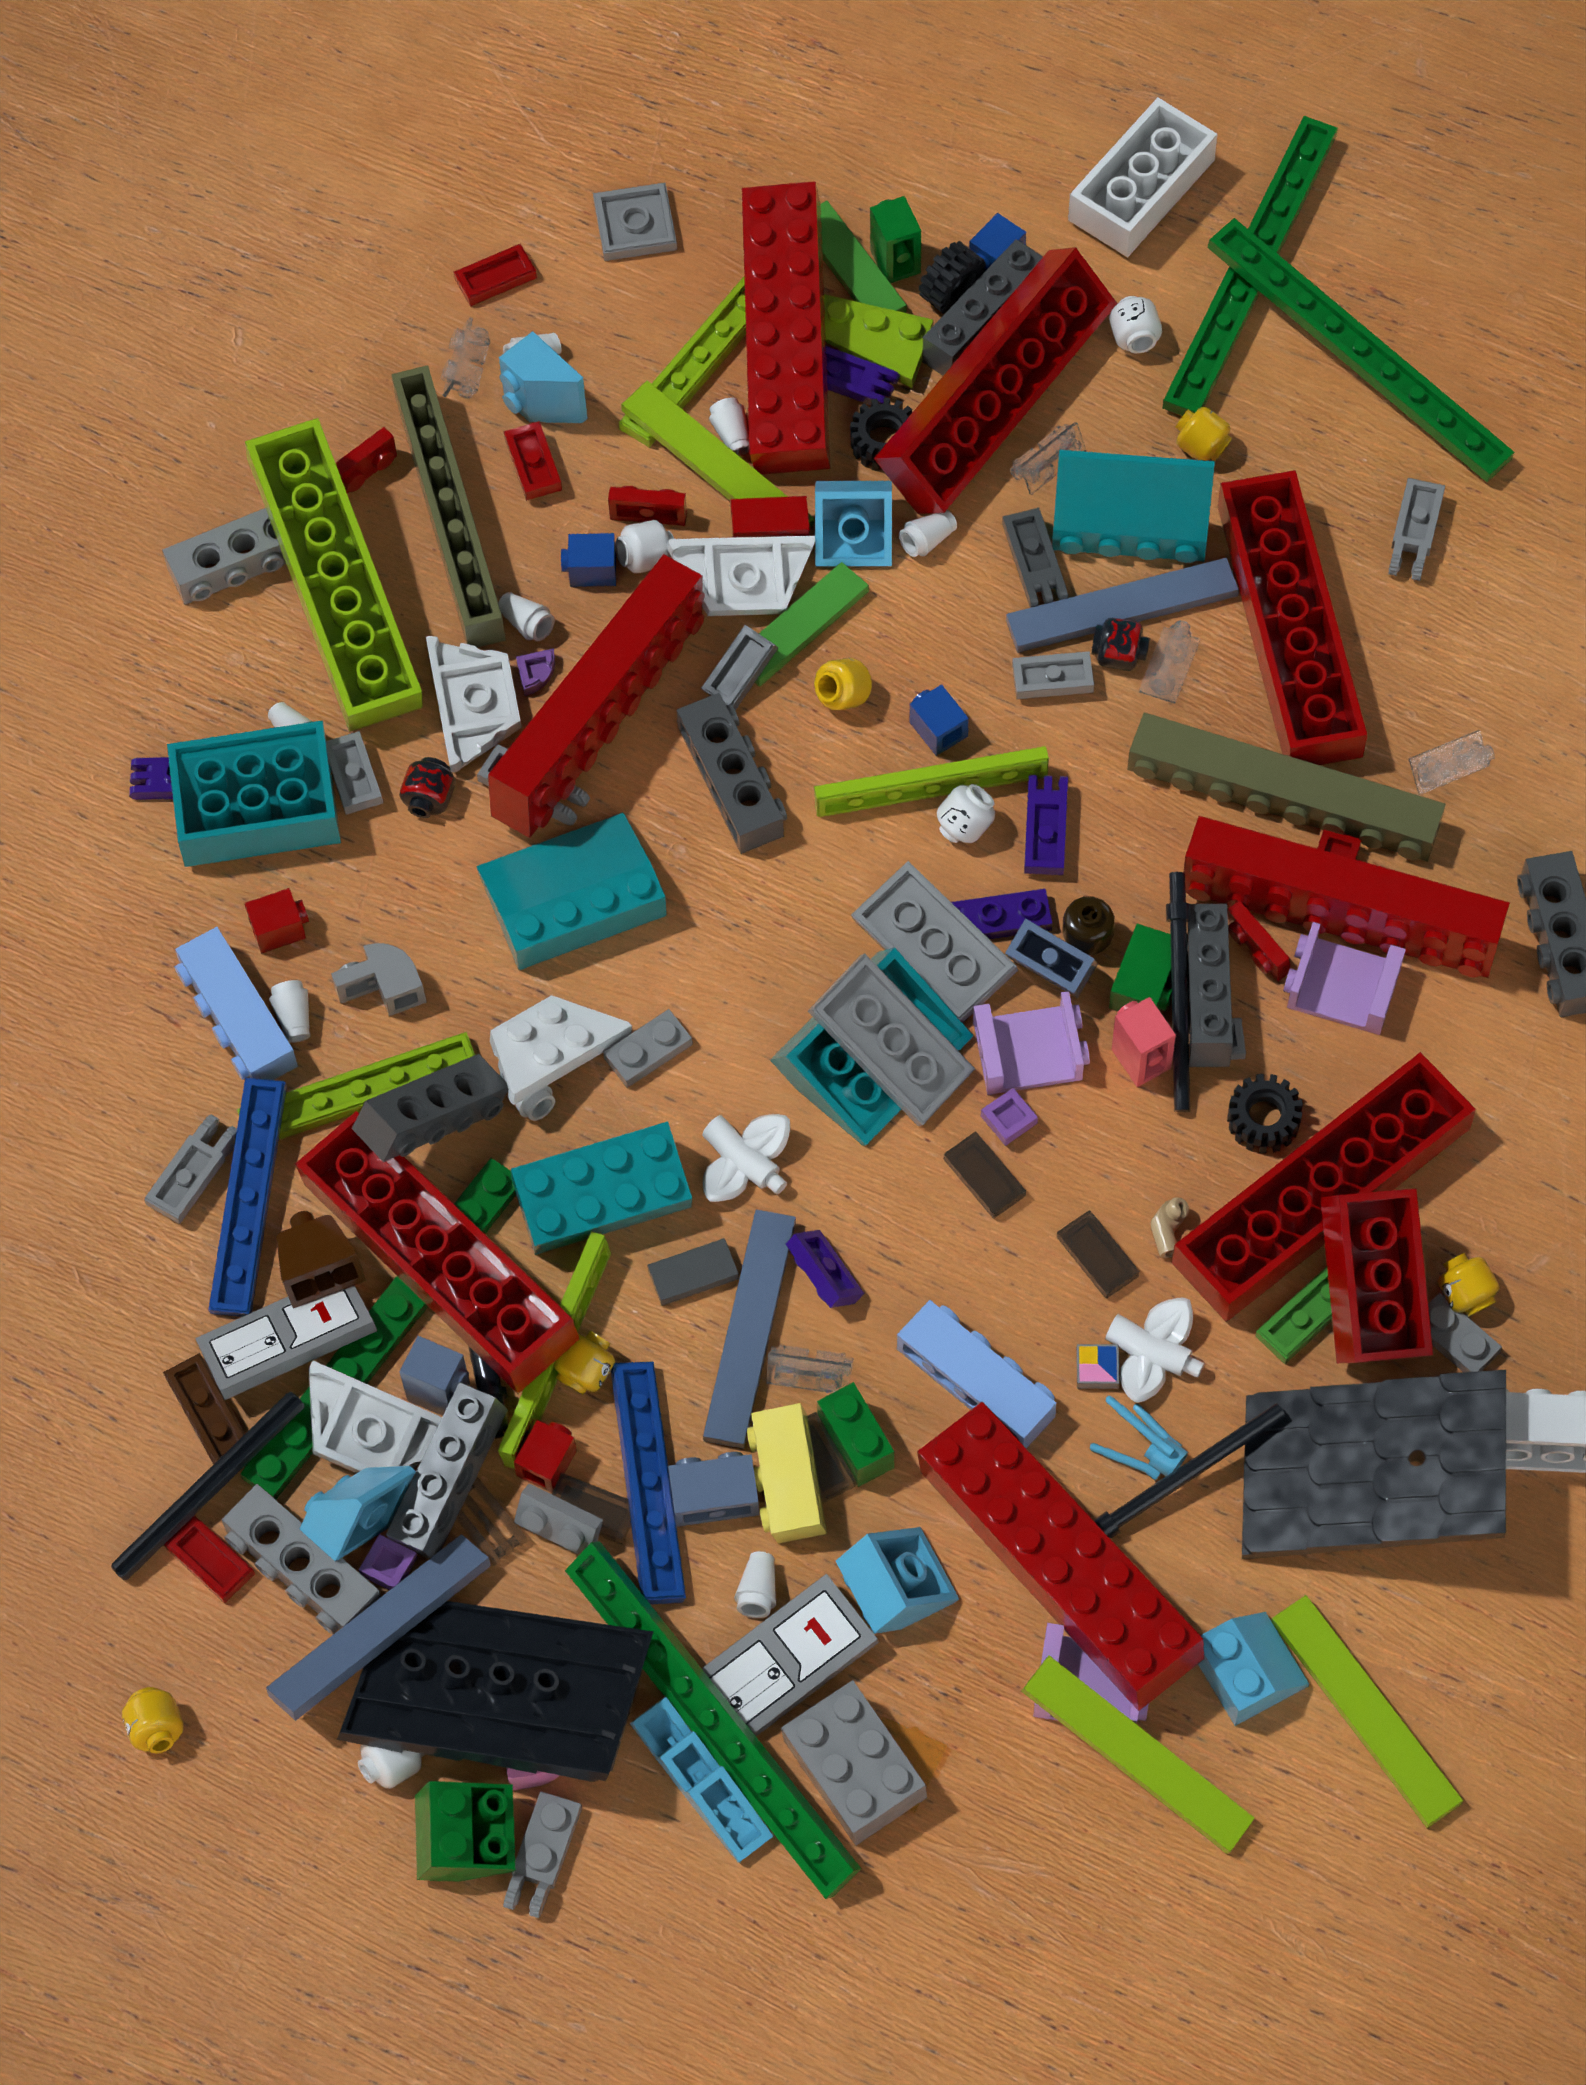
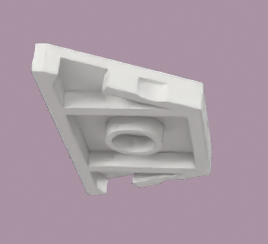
(745, 572)
(473, 699)
(550, 1043)
(364, 1425)

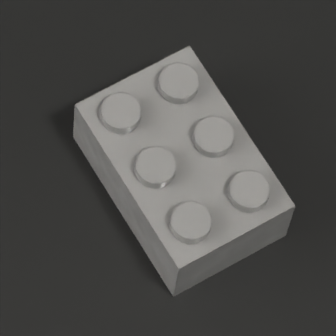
(854, 1762)

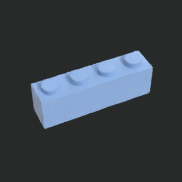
(235, 1007)
(974, 1372)

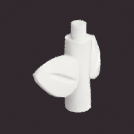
(745, 1156)
(1155, 1348)

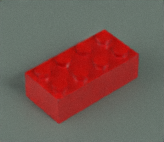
(1376, 1276)

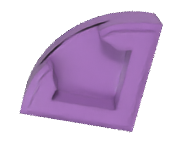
(535, 670)

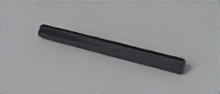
(207, 1486)

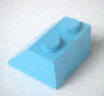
(541, 383)
(853, 523)
(355, 1509)
(896, 1578)
(1249, 1666)

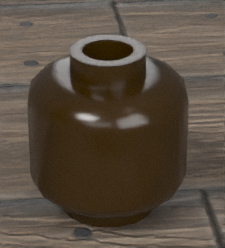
(1089, 925)

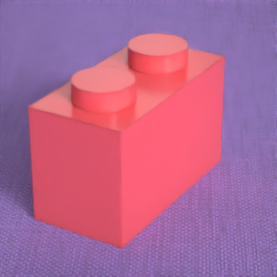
(1143, 1041)

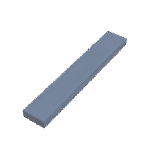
(1128, 601)
(749, 1329)
(378, 1627)

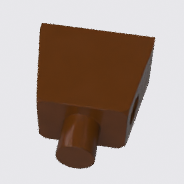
(316, 1259)

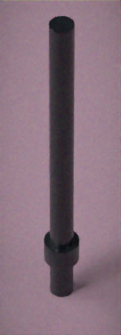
(1178, 914)
(1112, 1522)

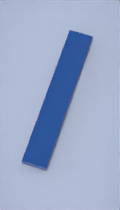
(247, 1197)
(648, 1483)

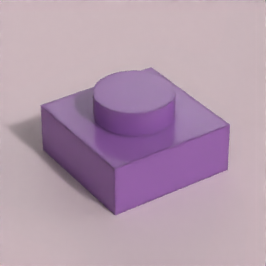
(1009, 1116)
(387, 1563)

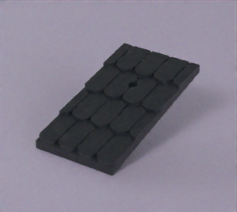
(1344, 1473)
(502, 1691)

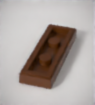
(204, 1406)

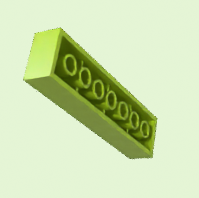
(334, 574)

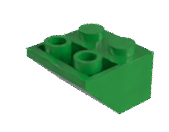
(464, 1831)

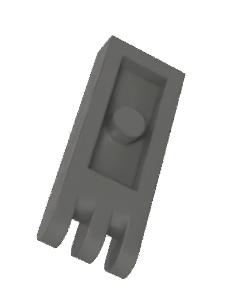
(1034, 556)

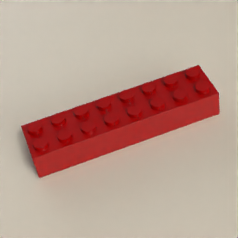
(785, 328)
(995, 381)
(1291, 619)
(596, 697)
(1344, 897)
(1280, 1214)
(439, 1255)
(1061, 1556)

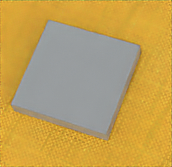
(634, 221)

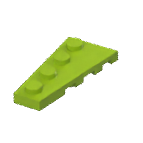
(877, 335)

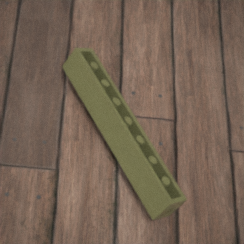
(448, 507)
(1285, 787)

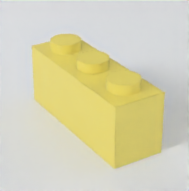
(786, 1473)

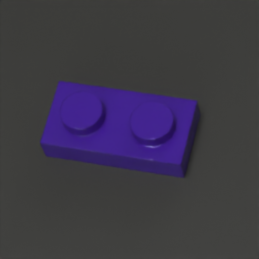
(824, 1268)

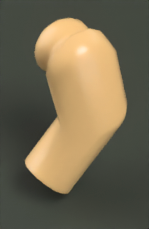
(1166, 1223)

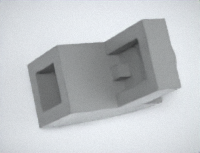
(384, 970)

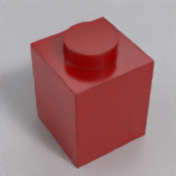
(277, 920)
(545, 1455)

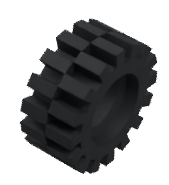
(951, 276)
(869, 419)
(1271, 1092)

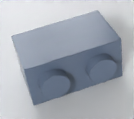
(1051, 958)
(432, 1375)
(713, 1489)

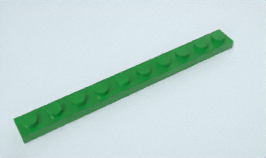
(1236, 295)
(1361, 350)
(393, 1317)
(717, 1724)

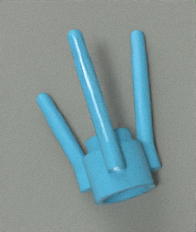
(1164, 1452)

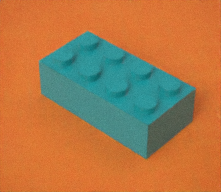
(601, 1187)

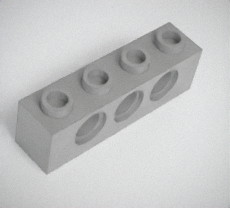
(223, 547)
(262, 1513)

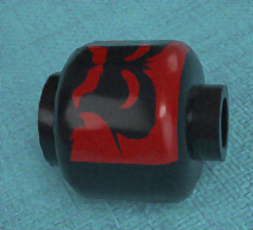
(1120, 644)
(427, 787)

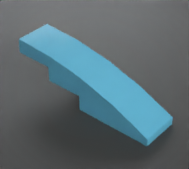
(701, 1780)

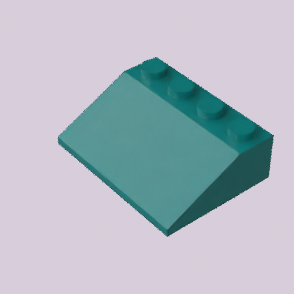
(1132, 505)
(253, 793)
(572, 890)
(836, 1081)

